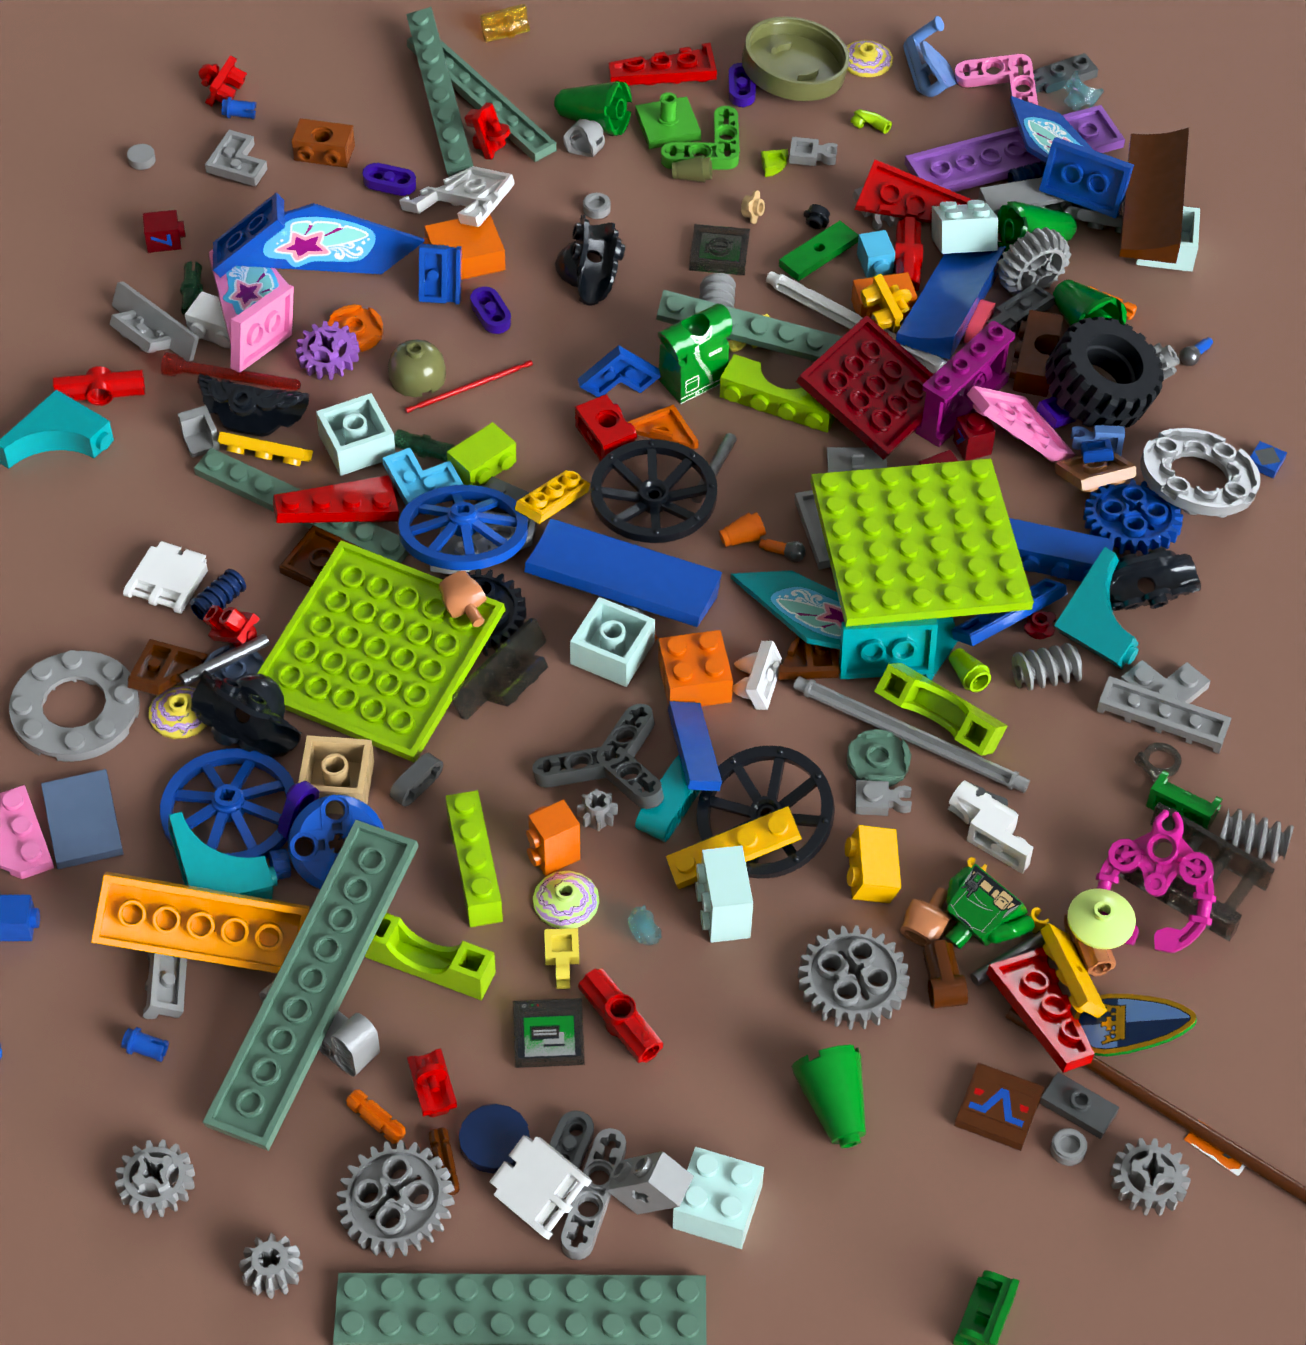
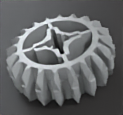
(1034, 259)

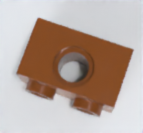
(323, 142)

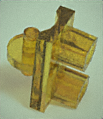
(504, 23)

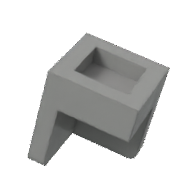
(198, 431)

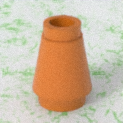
(743, 530)

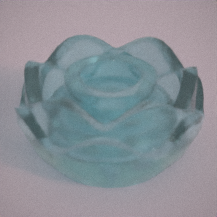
(643, 926)

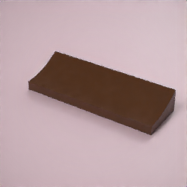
(1155, 196)

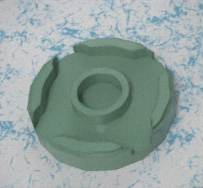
(878, 757)

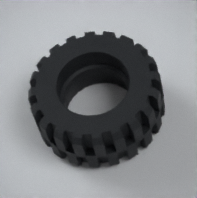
(1119, 353)

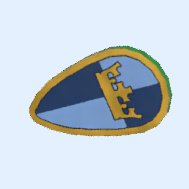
(1135, 1023)

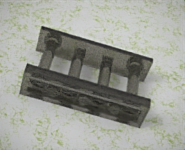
(1224, 855)

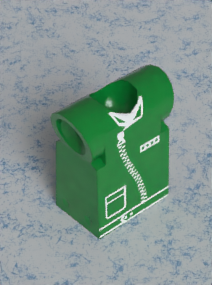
(695, 353)

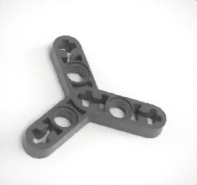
(603, 762)

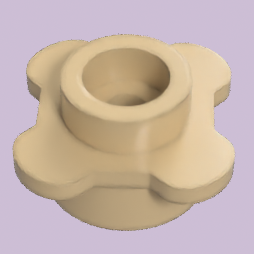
(752, 206)

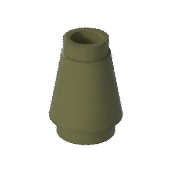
(693, 169)

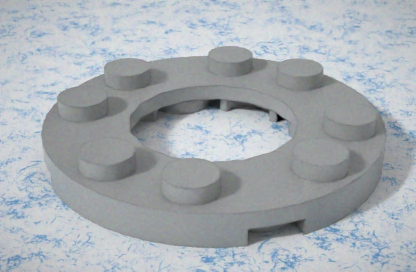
(1238, 467)
(79, 742)

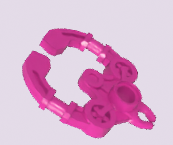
(1159, 873)

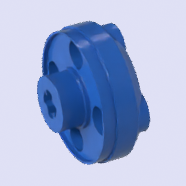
(320, 829)

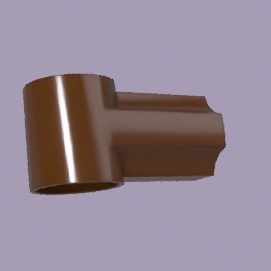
(945, 983)

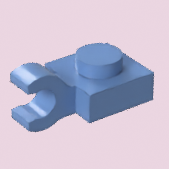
(1101, 432)

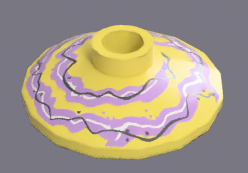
(868, 58)
(173, 720)

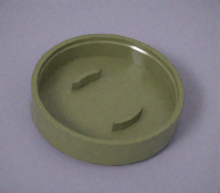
(795, 58)

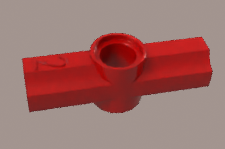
(909, 249)
(101, 385)
(631, 1029)

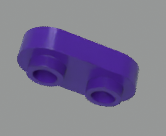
(741, 87)
(389, 179)
(490, 310)
(297, 799)

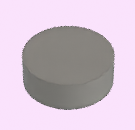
(141, 156)
(596, 205)
(1068, 1147)

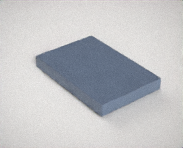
(82, 819)

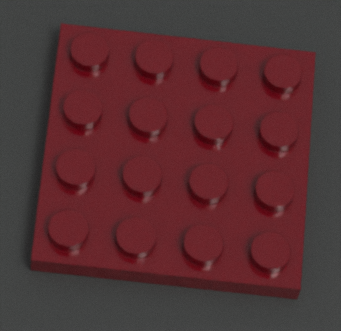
(870, 386)

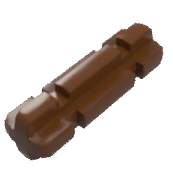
(441, 1147)

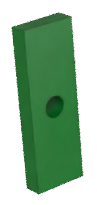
(818, 250)

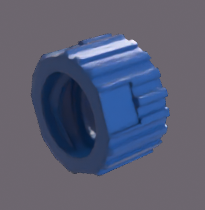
(280, 861)

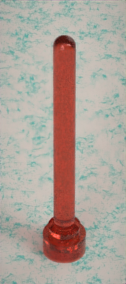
(173, 365)

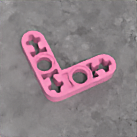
(1008, 74)

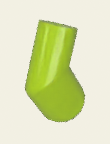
(872, 118)

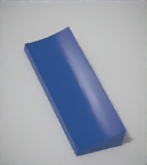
(949, 302)
(624, 572)

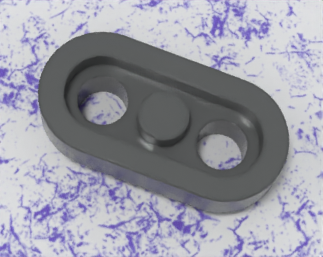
(573, 1147)

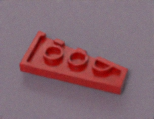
(344, 502)
(1038, 1001)

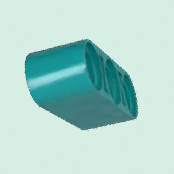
(665, 818)

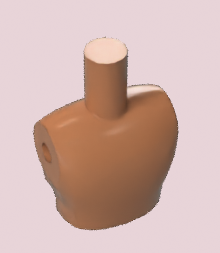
(462, 596)
(926, 921)

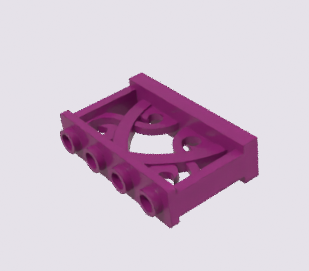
(976, 364)

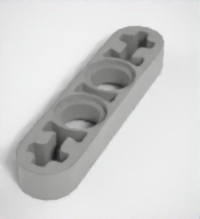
(592, 1193)

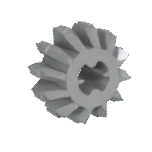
(274, 1276)

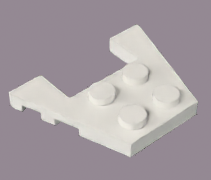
(474, 187)

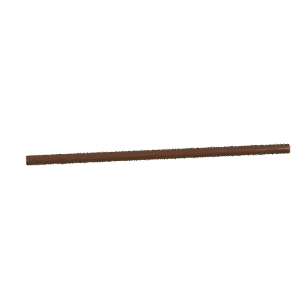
(1188, 1122)

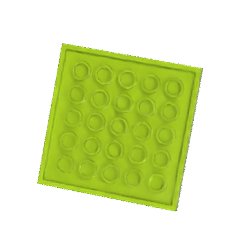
(920, 542)
(376, 651)

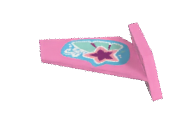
(255, 311)

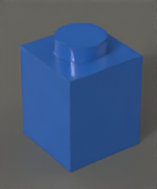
(18, 918)

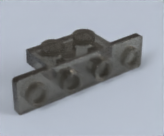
(505, 672)

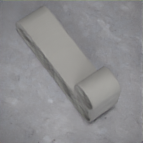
(348, 1042)

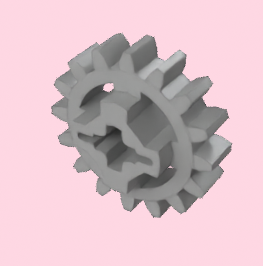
(1134, 1180)
(145, 1190)

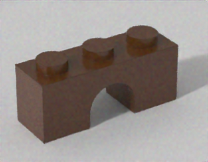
(1039, 337)

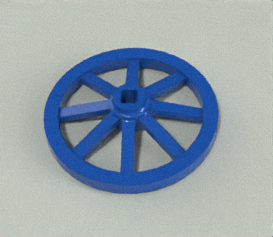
(463, 521)
(228, 810)

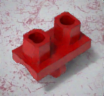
(218, 79)
(489, 133)
(231, 625)
(432, 1083)

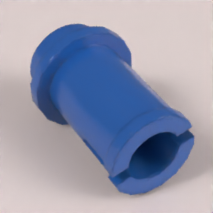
(238, 108)
(144, 1044)

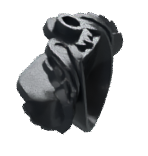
(591, 278)
(251, 408)
(1169, 572)
(254, 694)

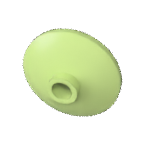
(1097, 929)

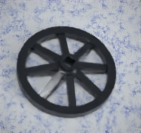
(653, 493)
(767, 804)

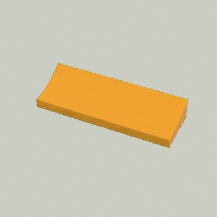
(196, 922)

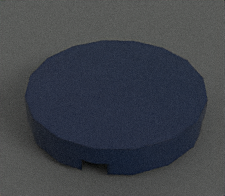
(491, 1135)

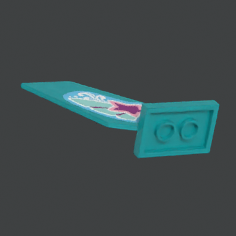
(817, 619)

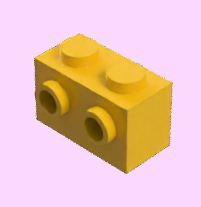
(873, 864)

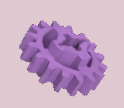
(327, 350)

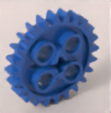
(1132, 517)

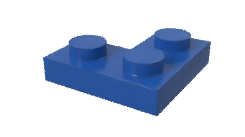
(619, 367)

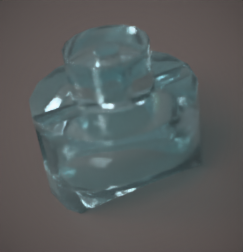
(1080, 93)

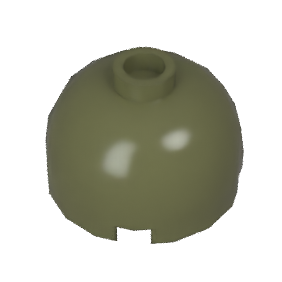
(416, 368)

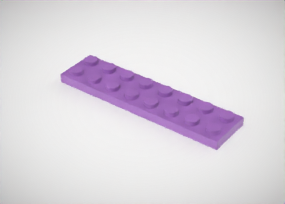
(993, 155)

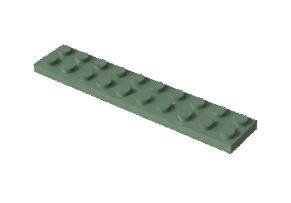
(310, 985)
(519, 1309)

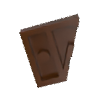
(809, 662)
(161, 666)

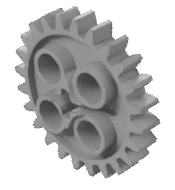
(825, 986)
(376, 1177)

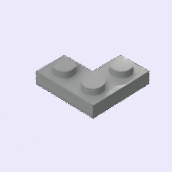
(232, 159)
(1183, 684)

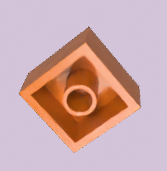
(695, 668)

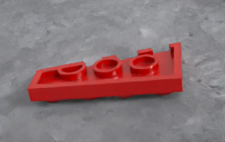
(663, 68)
(902, 194)

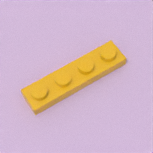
(756, 837)

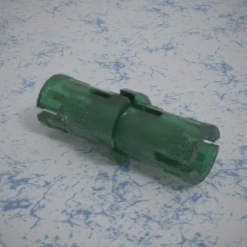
(191, 286)
(422, 445)

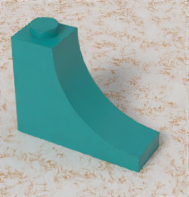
(56, 425)
(1090, 617)
(214, 870)

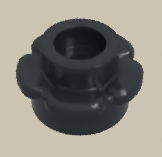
(817, 216)

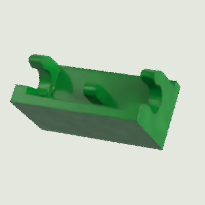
(1184, 802)
(987, 1310)

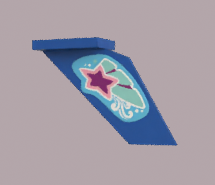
(1072, 166)
(310, 240)

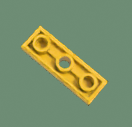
(264, 449)
(552, 496)
(1072, 971)

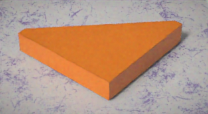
(665, 425)

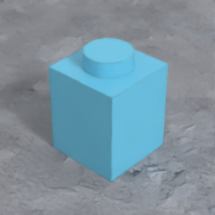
(876, 253)

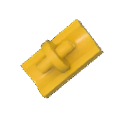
(892, 302)

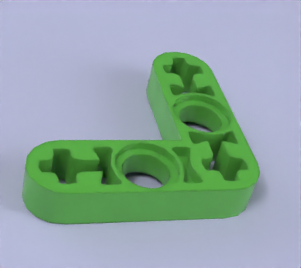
(710, 149)

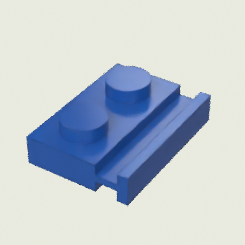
(440, 273)

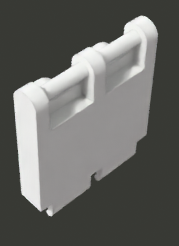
(167, 576)
(538, 1184)

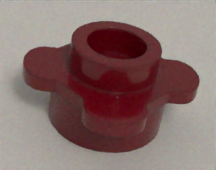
(1044, 628)

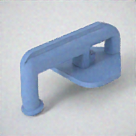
(926, 60)

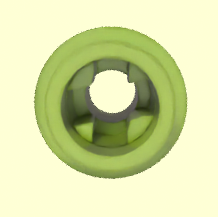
(970, 671)

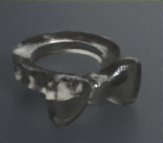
(1142, 760)

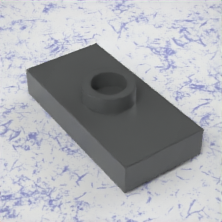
(1079, 1105)

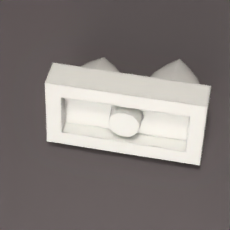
(763, 675)

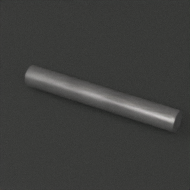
(718, 459)
(225, 659)
(1025, 946)

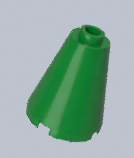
(599, 103)
(1019, 218)
(1081, 302)
(835, 1092)

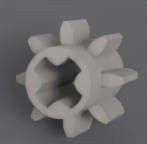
(1168, 359)
(597, 809)

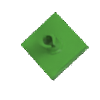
(667, 121)

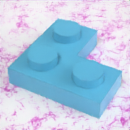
(412, 480)

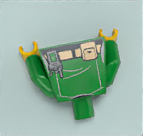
(986, 909)

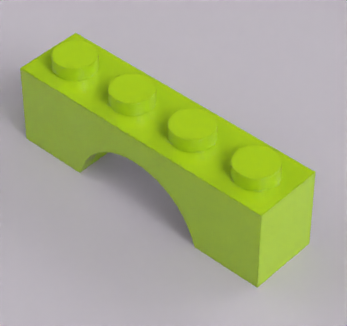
(746, 385)
(962, 719)
(474, 858)
(459, 967)

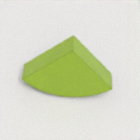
(774, 161)

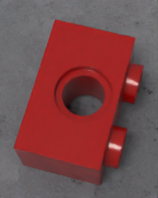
(603, 425)

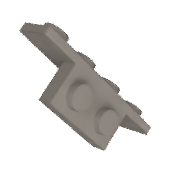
(149, 325)

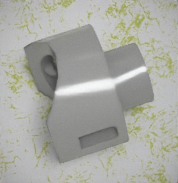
(587, 138)

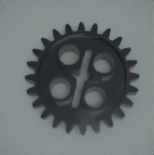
(514, 604)

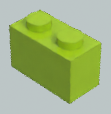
(483, 455)

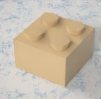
(338, 768)

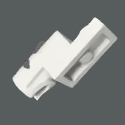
(991, 825)

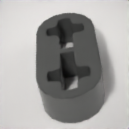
(416, 779)

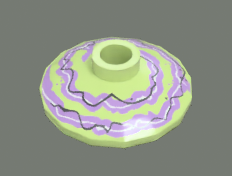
(570, 910)

